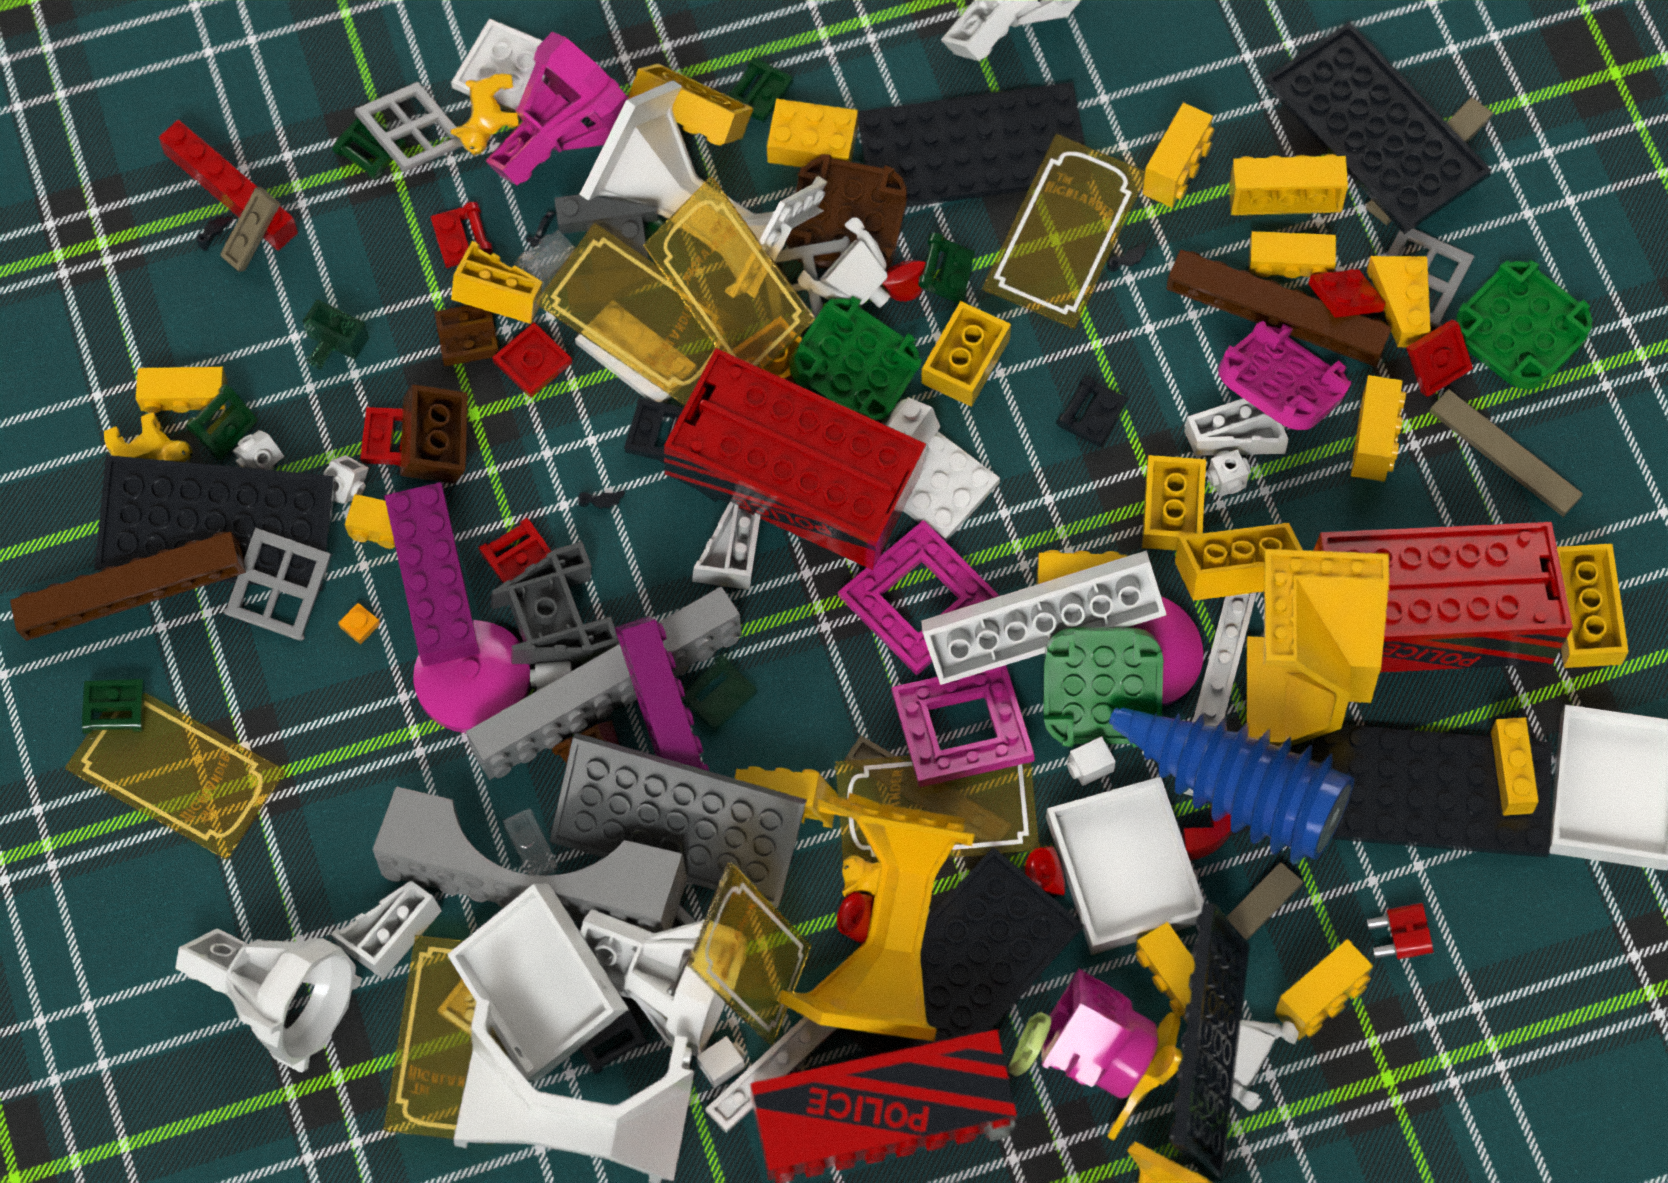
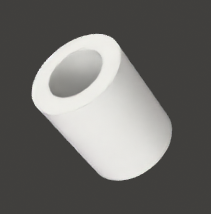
(548, 672)

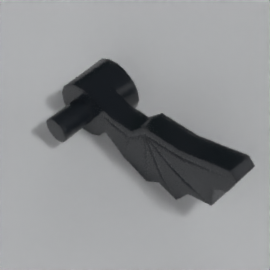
(543, 226)
(214, 228)
(1132, 257)
(604, 500)

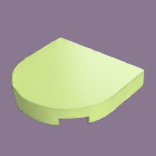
(1030, 1043)

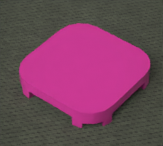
(1283, 377)

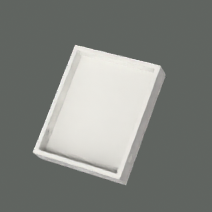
(1611, 788)
(1125, 864)
(539, 980)

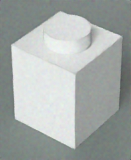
(1091, 761)
(721, 1061)

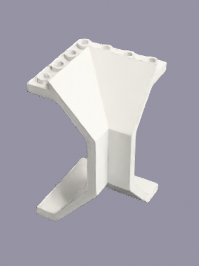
(650, 166)
(506, 1109)

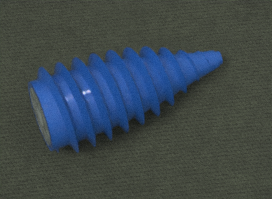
(1245, 777)

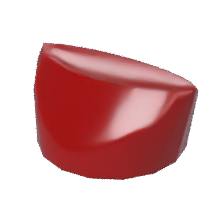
(903, 280)
(1046, 870)
(855, 916)

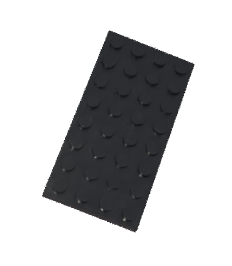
(1381, 124)
(970, 142)
(169, 503)
(1433, 791)
(982, 953)
(1210, 1043)

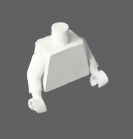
(855, 272)
(1253, 1047)

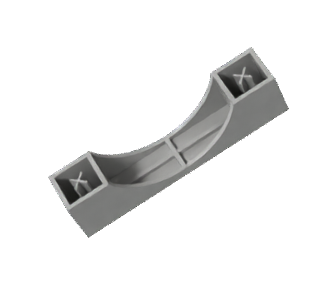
(426, 846)

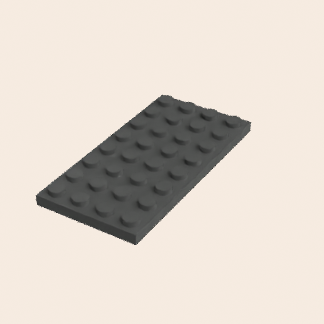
(672, 806)

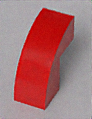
(1204, 841)

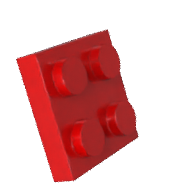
(1346, 293)
(1439, 358)
(532, 360)

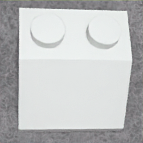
(913, 420)

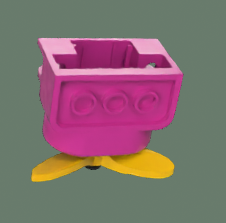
(1109, 1044)

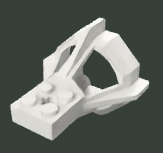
(990, 19)
(650, 968)
(264, 980)

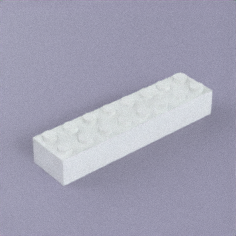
(1025, 620)

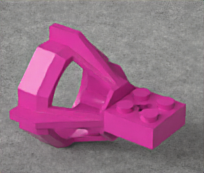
(549, 118)

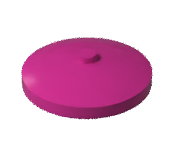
(1180, 649)
(476, 686)

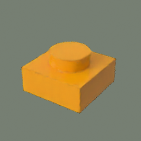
(359, 623)

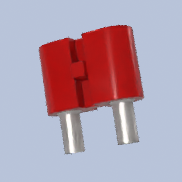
(1408, 932)

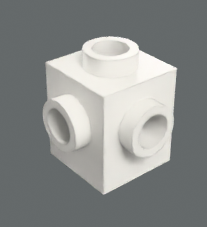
(257, 452)
(1228, 472)
(349, 478)

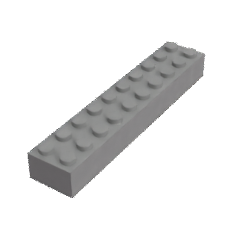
(597, 688)

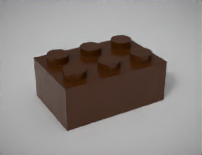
(434, 434)

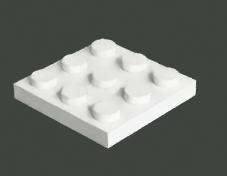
(500, 52)
(948, 487)

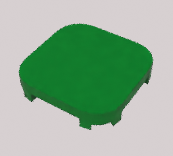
(1523, 325)
(855, 359)
(1095, 672)

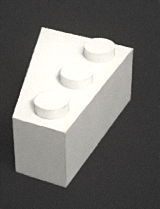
(1235, 427)
(730, 551)
(389, 929)

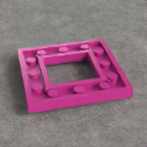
(865, 591)
(935, 765)

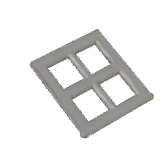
(387, 138)
(1436, 246)
(807, 253)
(278, 584)

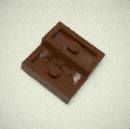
(466, 334)

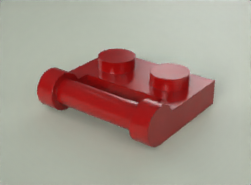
(452, 236)
(379, 436)
(518, 558)

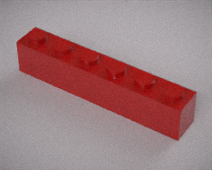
(221, 179)

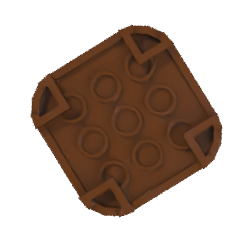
(852, 191)

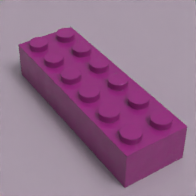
(432, 574)
(659, 692)

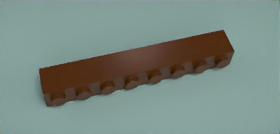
(1275, 305)
(127, 585)

